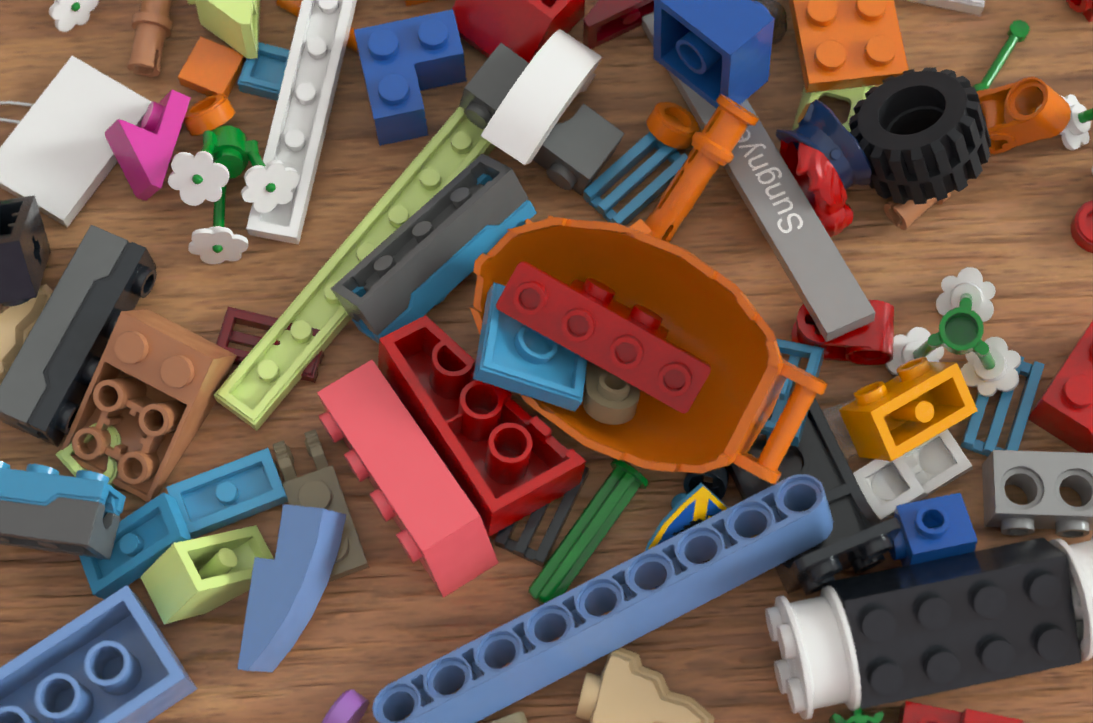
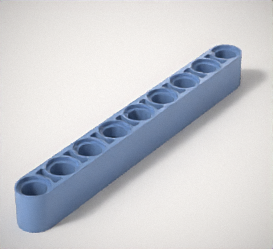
(623, 591)

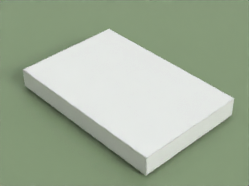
(62, 143)

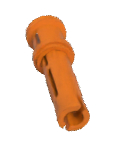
(709, 151)

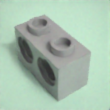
(1040, 477)

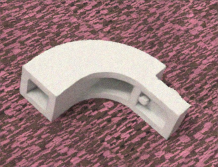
(541, 96)

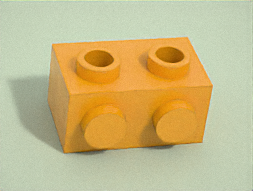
(907, 409)

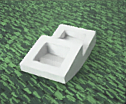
(912, 474)

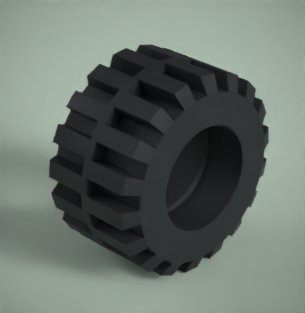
(922, 135)

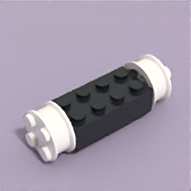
(936, 626)

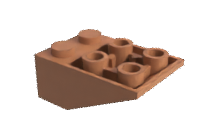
(156, 392)

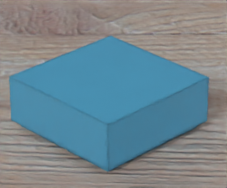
(264, 75)

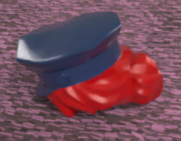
(825, 164)

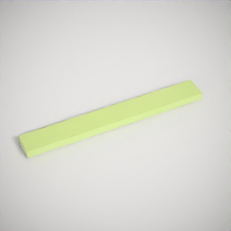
(274, 370)

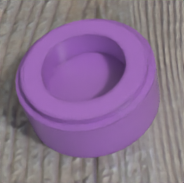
(347, 708)

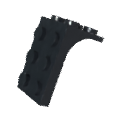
(857, 532)

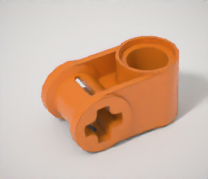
(1011, 113)

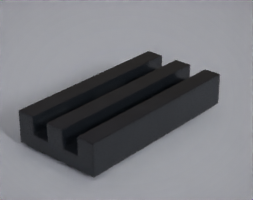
(521, 547)

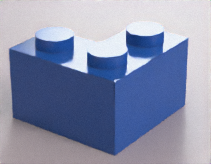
(401, 62)

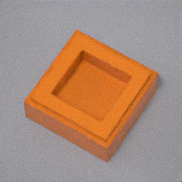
(211, 68)

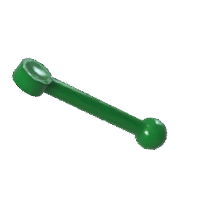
(1017, 32)

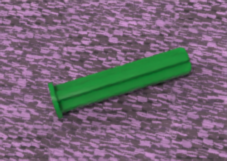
(587, 532)

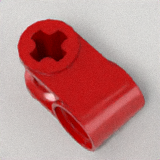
(863, 346)

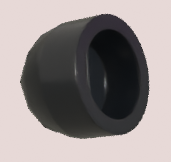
(718, 487)

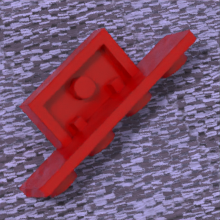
(605, 333)

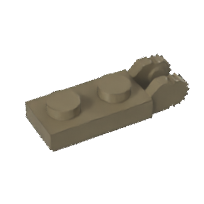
(323, 491)

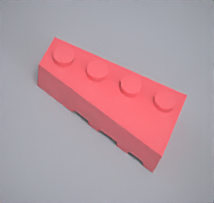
(407, 477)

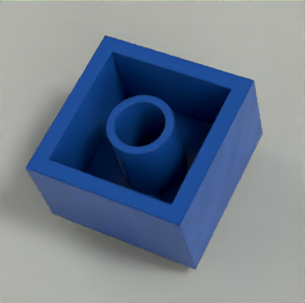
(715, 45)

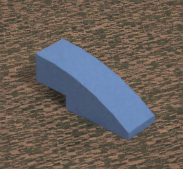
(290, 587)

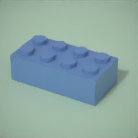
(96, 670)

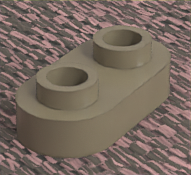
(608, 397)

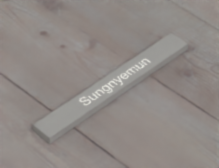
(787, 222)

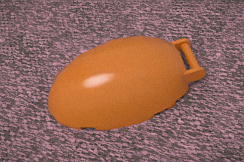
(703, 317)

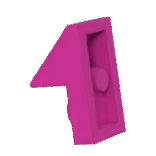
(147, 150)

